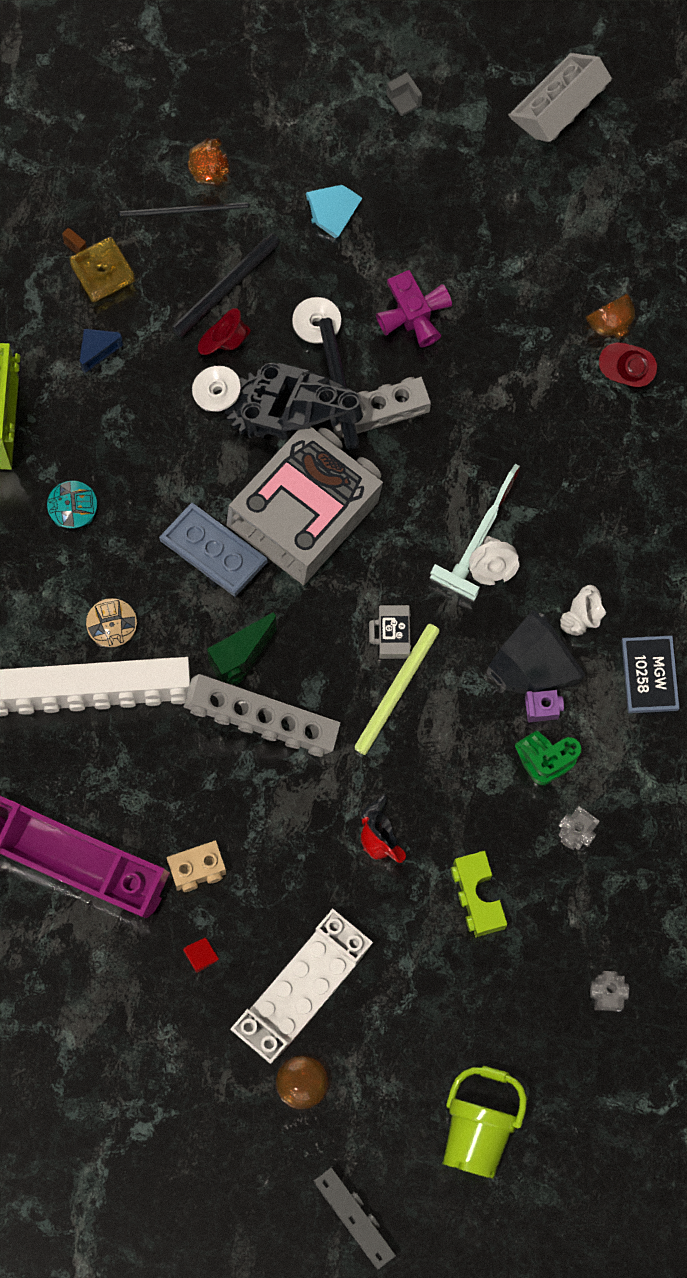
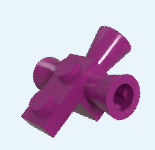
(413, 308)

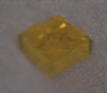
(109, 257)

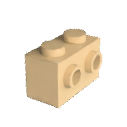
(196, 866)

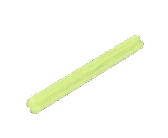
(396, 689)

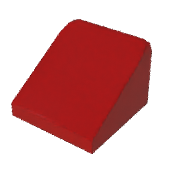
(200, 954)

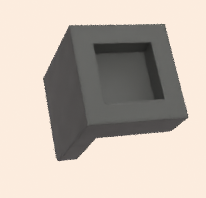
(404, 94)

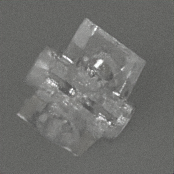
(584, 823)
(605, 1000)

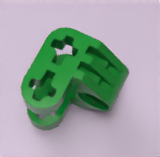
(539, 754)

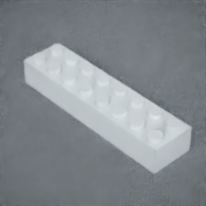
(94, 685)

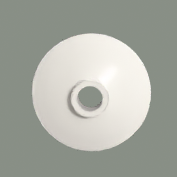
(314, 310)
(216, 379)

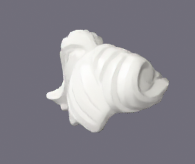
(584, 612)

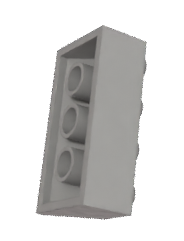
(561, 96)

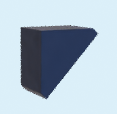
(98, 346)

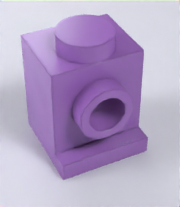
(537, 711)

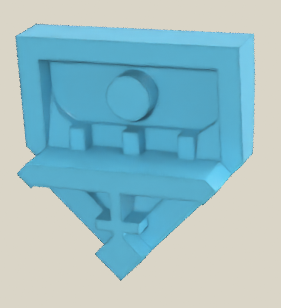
(332, 207)

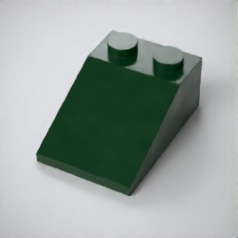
(238, 652)

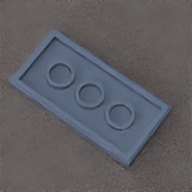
(213, 549)

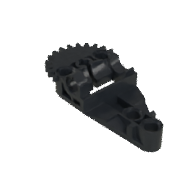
(305, 407)

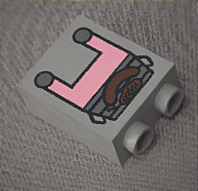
(305, 502)

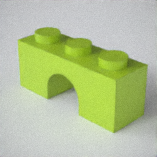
(483, 916)

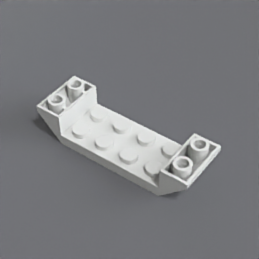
(302, 987)

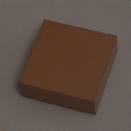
(73, 241)

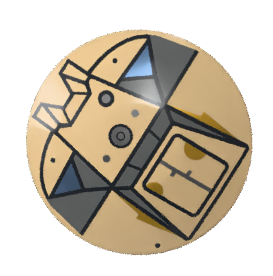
(111, 623)

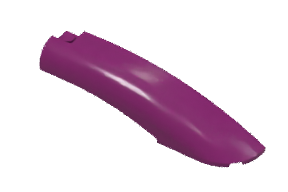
(79, 860)

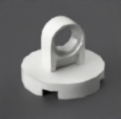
(493, 561)

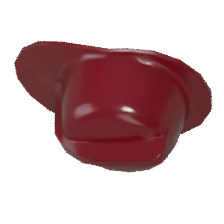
(225, 334)
(628, 364)

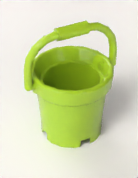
(479, 1133)

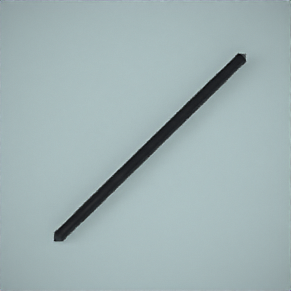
(183, 209)

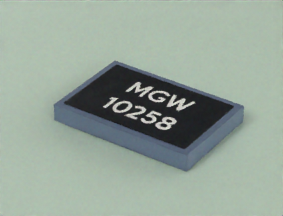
(650, 674)

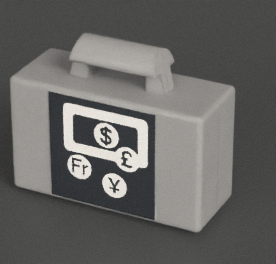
(393, 631)

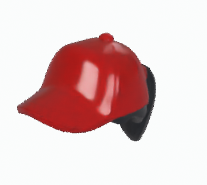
(377, 833)

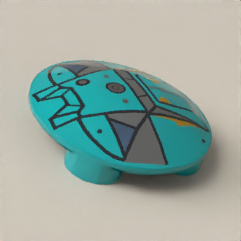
(72, 504)

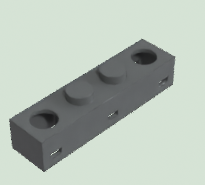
(365, 1227)

